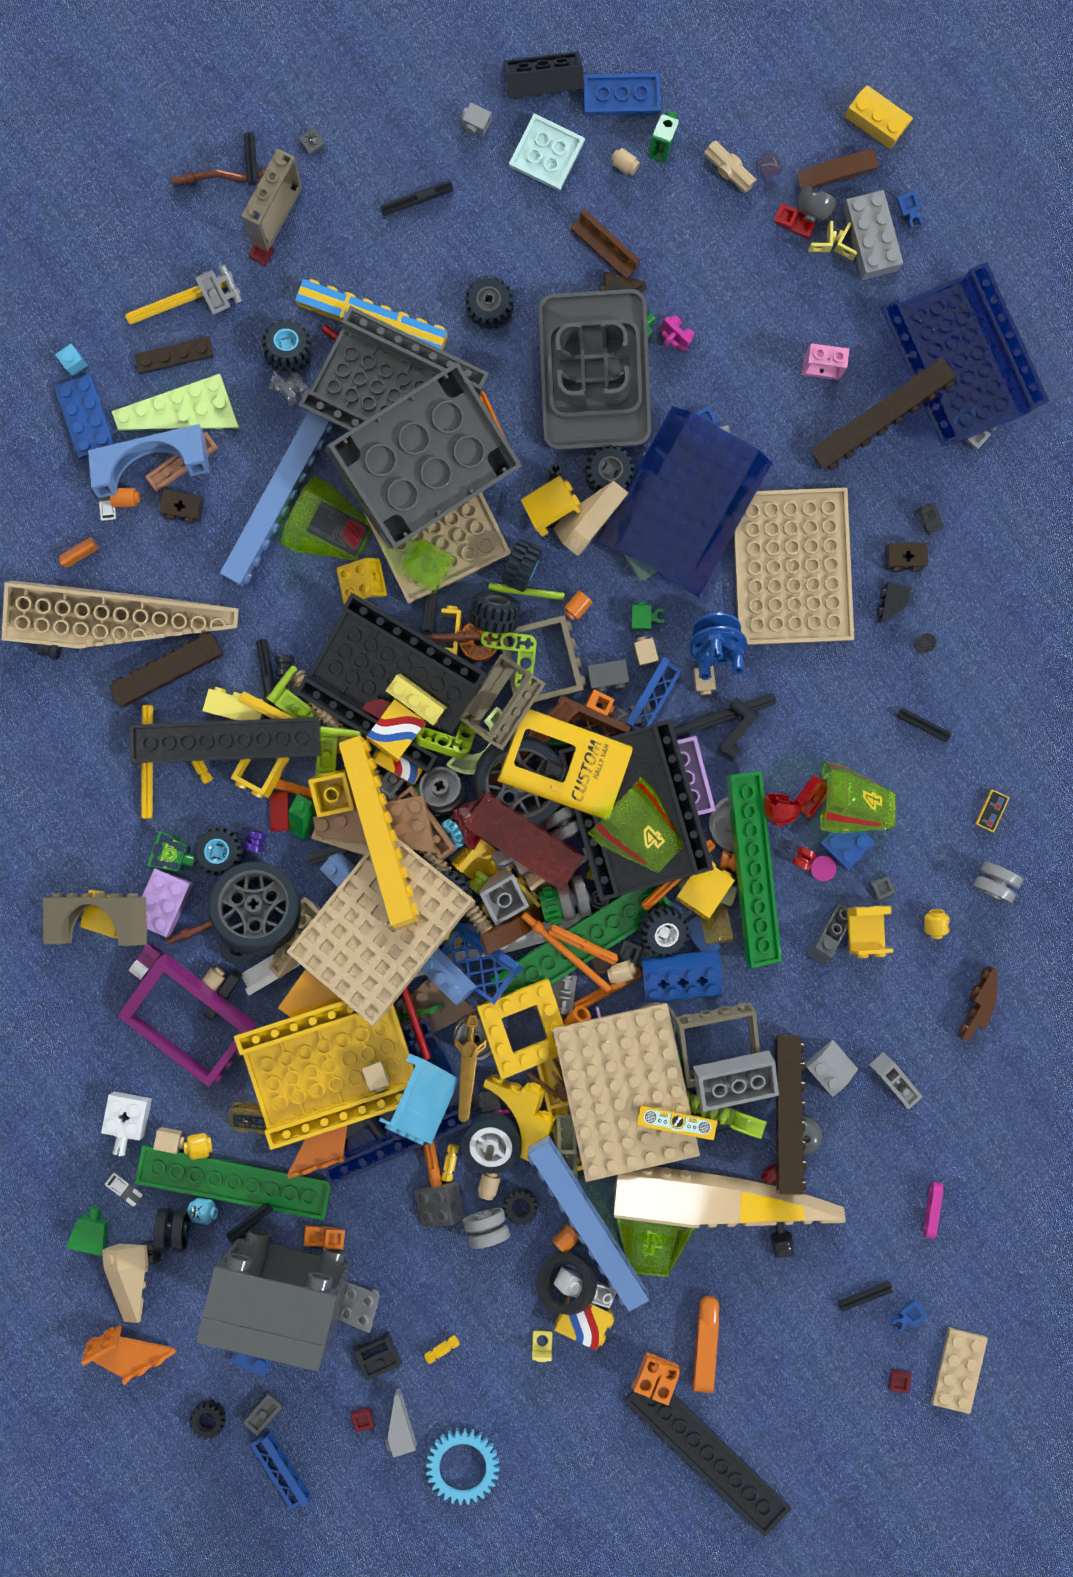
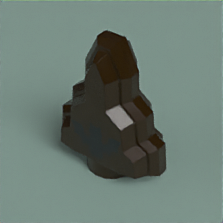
(620, 282)

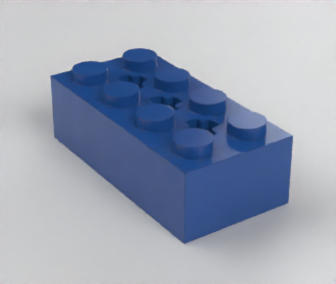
(681, 976)

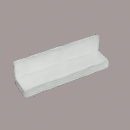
(260, 975)

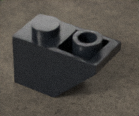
(894, 599)

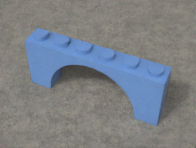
(110, 461)

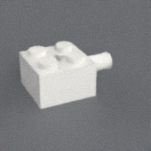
(117, 1124)

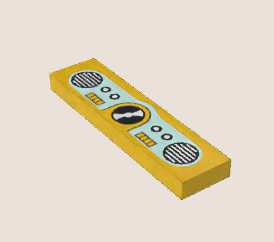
(676, 1122)

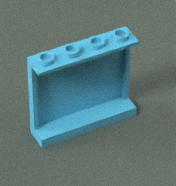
(422, 1102)

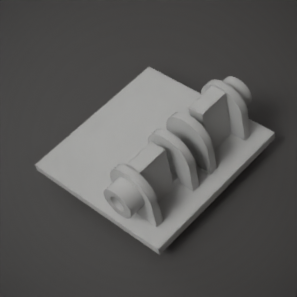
(564, 993)
(359, 1307)

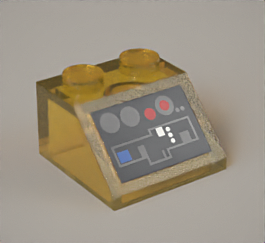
(247, 1117)

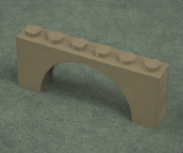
(125, 912)

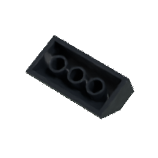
(543, 75)

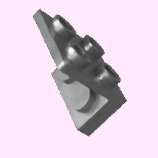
(440, 1205)

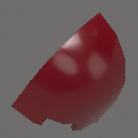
(376, 707)

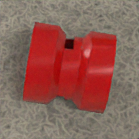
(801, 862)

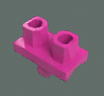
(674, 335)

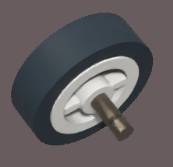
(491, 1143)

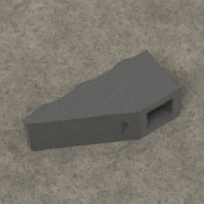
(829, 936)

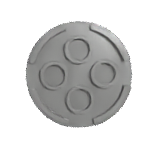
(720, 825)

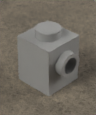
(476, 119)

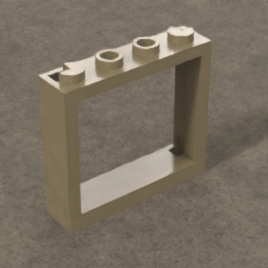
(272, 200)
(570, 644)
(514, 710)
(708, 1017)

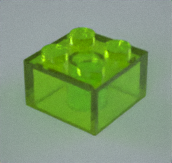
(428, 565)

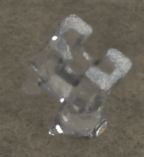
(289, 387)

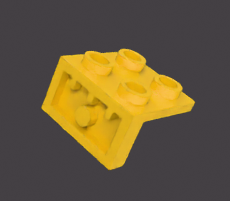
(362, 578)

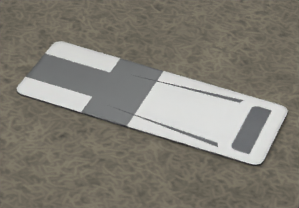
(107, 512)
(123, 1189)

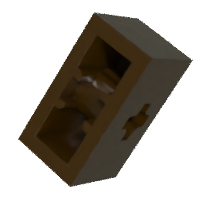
(172, 500)
(916, 551)

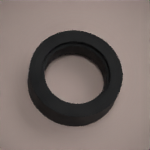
(544, 1284)

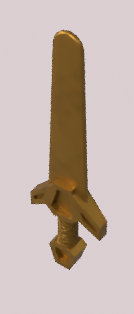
(469, 1053)

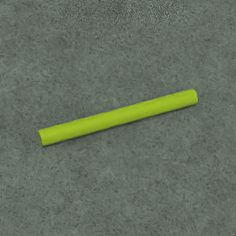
(529, 591)

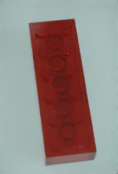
(522, 840)

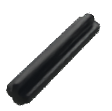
(250, 159)
(924, 724)
(249, 1222)
(865, 1296)

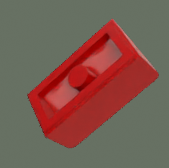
(813, 796)
(279, 811)

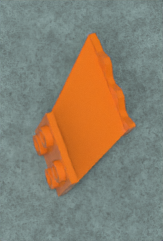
(319, 1152)
(124, 1355)

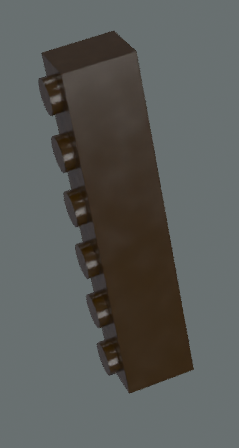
(166, 670)

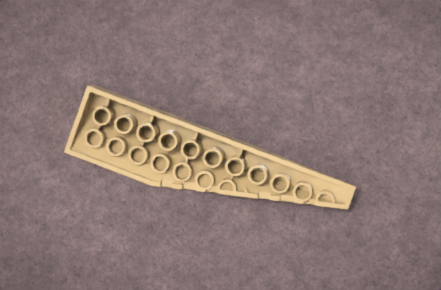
(100, 618)

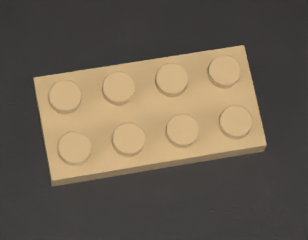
(959, 1370)

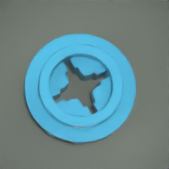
(453, 832)

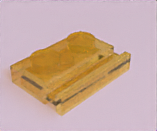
(718, 926)

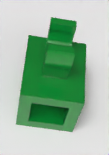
(642, 617)

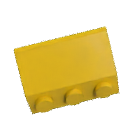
(878, 117)

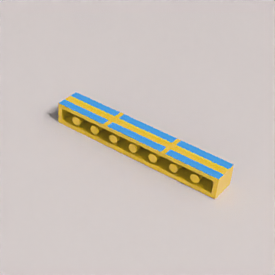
(335, 305)

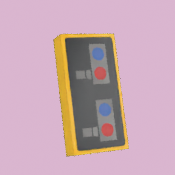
(992, 810)

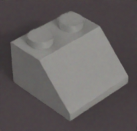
(502, 897)
(831, 1068)

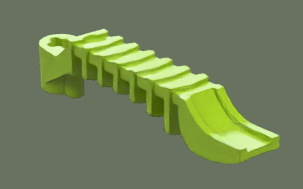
(735, 1118)

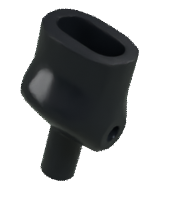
(782, 1242)

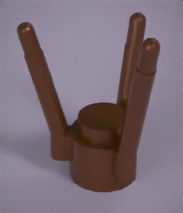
(560, 1090)

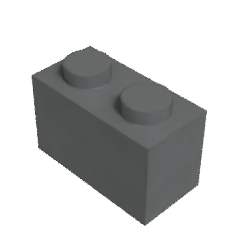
(608, 675)

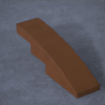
(838, 169)
(509, 930)

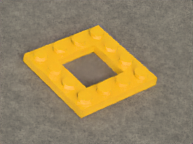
(490, 1015)

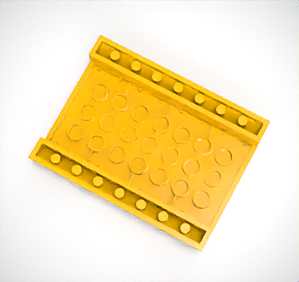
(312, 1070)

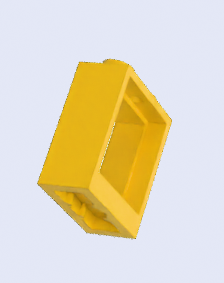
(270, 783)

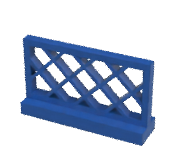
(498, 958)

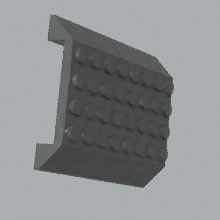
(373, 369)

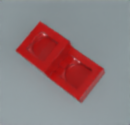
(794, 221)

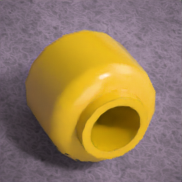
(936, 923)
(198, 1146)

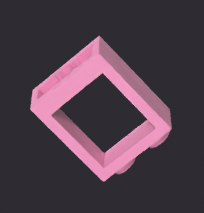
(828, 358)

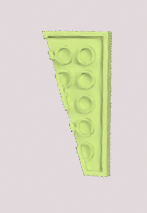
(193, 404)

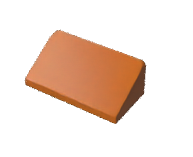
(78, 552)

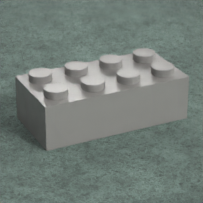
(873, 235)
(736, 1081)

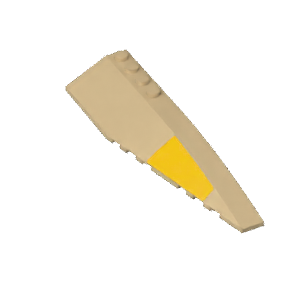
(702, 1198)

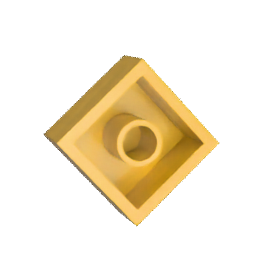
(332, 793)

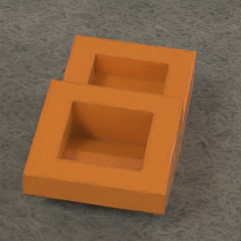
(324, 1237)

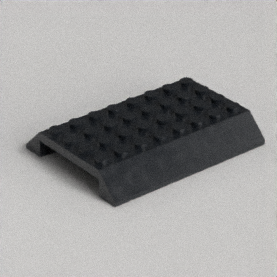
(365, 658)
(660, 764)

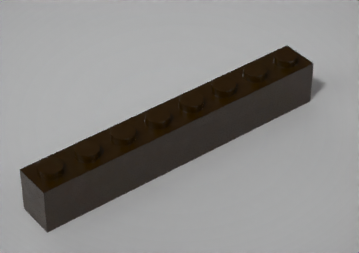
(884, 414)
(789, 1116)

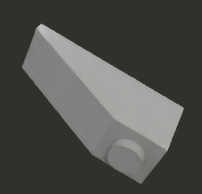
(896, 1080)
(400, 1434)

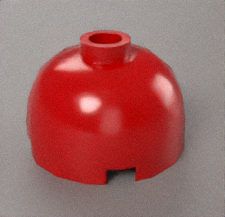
(781, 809)

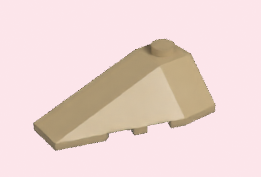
(580, 529)
(282, 961)
(125, 1271)

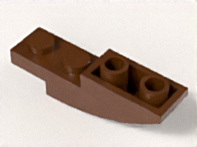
(985, 998)

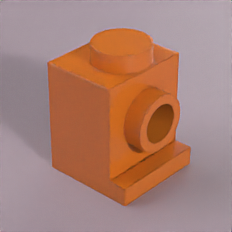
(605, 701)

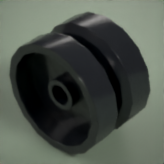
(171, 1230)

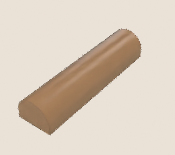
(443, 844)

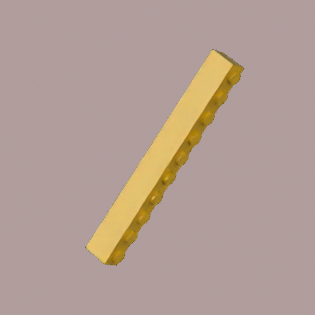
(378, 832)

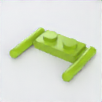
(288, 701)
(329, 747)

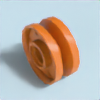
(475, 652)

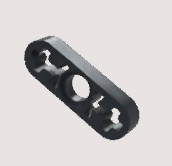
(225, 992)

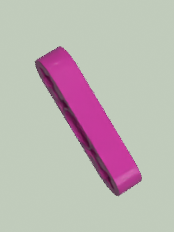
(933, 1210)

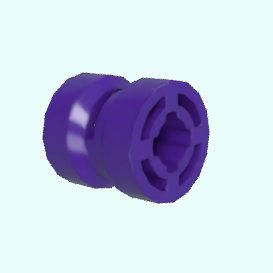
(255, 841)

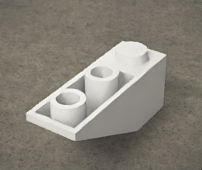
(571, 1284)

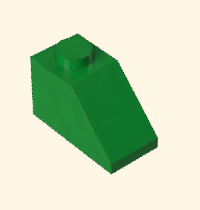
(301, 816)

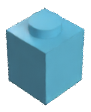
(71, 359)

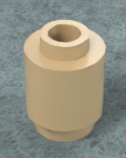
(625, 161)
(622, 972)
(214, 978)
(488, 1185)

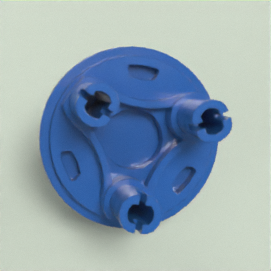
(718, 641)

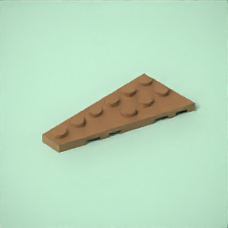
(409, 821)
(430, 995)

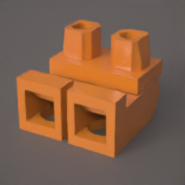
(656, 1378)

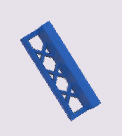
(654, 681)
(284, 1467)

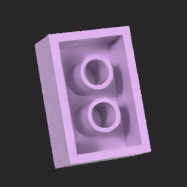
(165, 900)

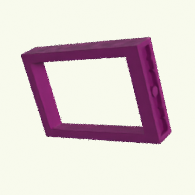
(203, 993)

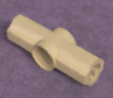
(730, 166)

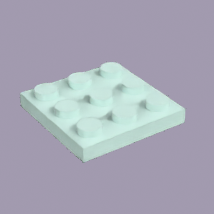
(546, 152)

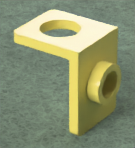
(831, 238)
(841, 247)
(542, 1353)

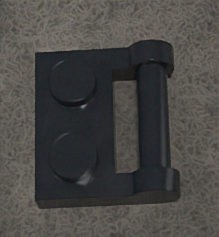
(378, 1362)

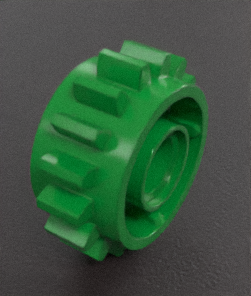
(551, 905)

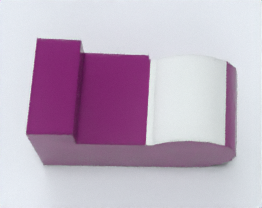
(145, 961)

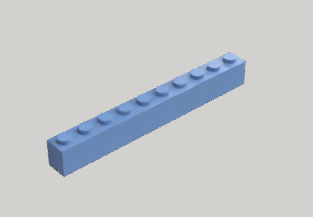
(276, 499)
(438, 967)
(588, 1223)

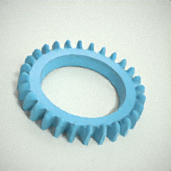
(469, 1439)

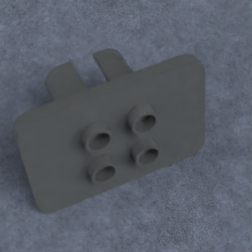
(595, 369)

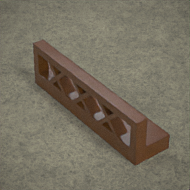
(605, 244)
(598, 720)

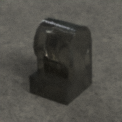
(929, 518)

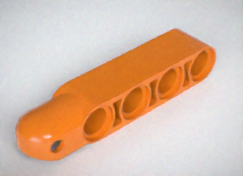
(706, 1345)

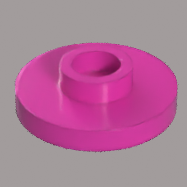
(823, 868)

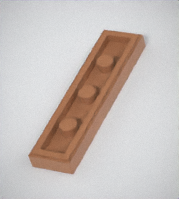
(174, 468)

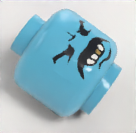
(202, 1211)

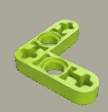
(522, 652)
(457, 742)

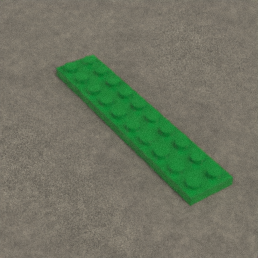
(754, 869)
(602, 928)
(233, 1182)

